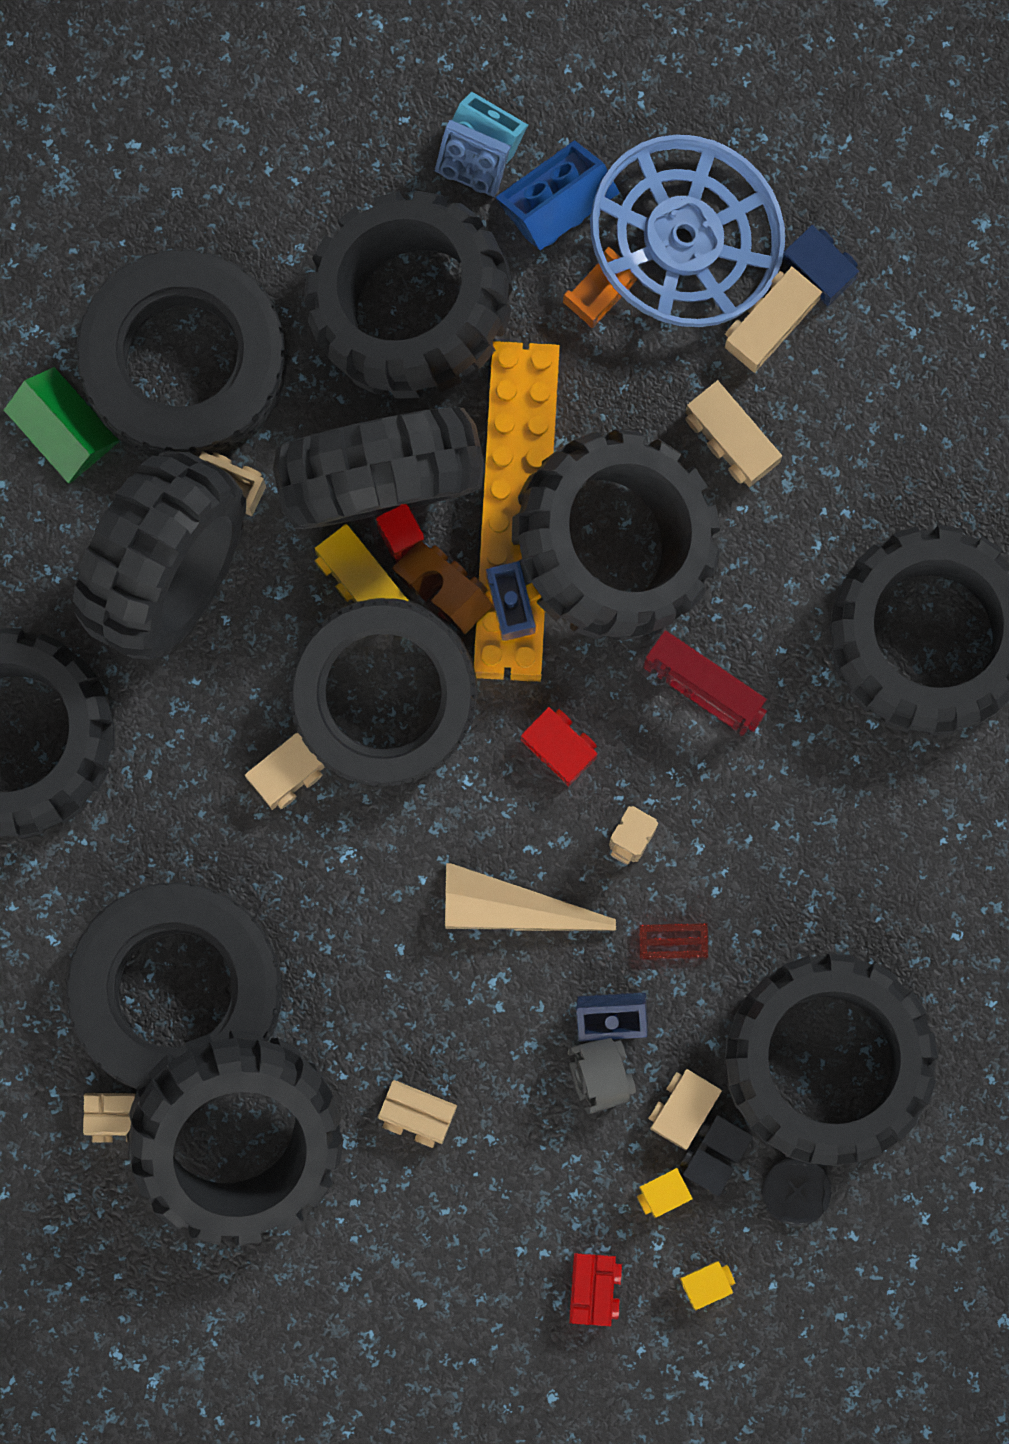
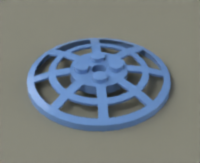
(698, 219)

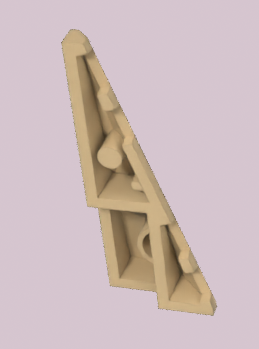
(489, 903)

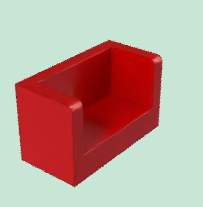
(399, 531)

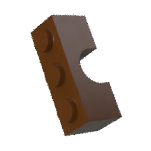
(427, 571)

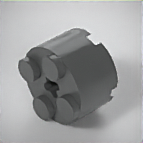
(601, 1074)

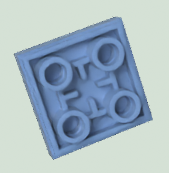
(472, 158)

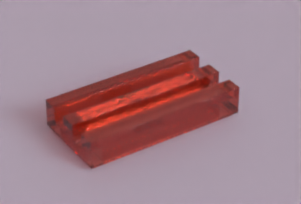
(644, 942)

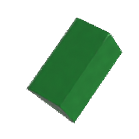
(60, 424)

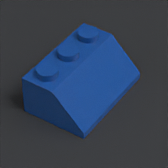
(555, 195)

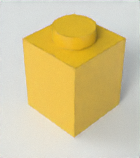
(663, 1194)
(708, 1284)

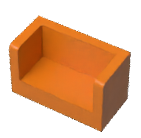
(595, 293)

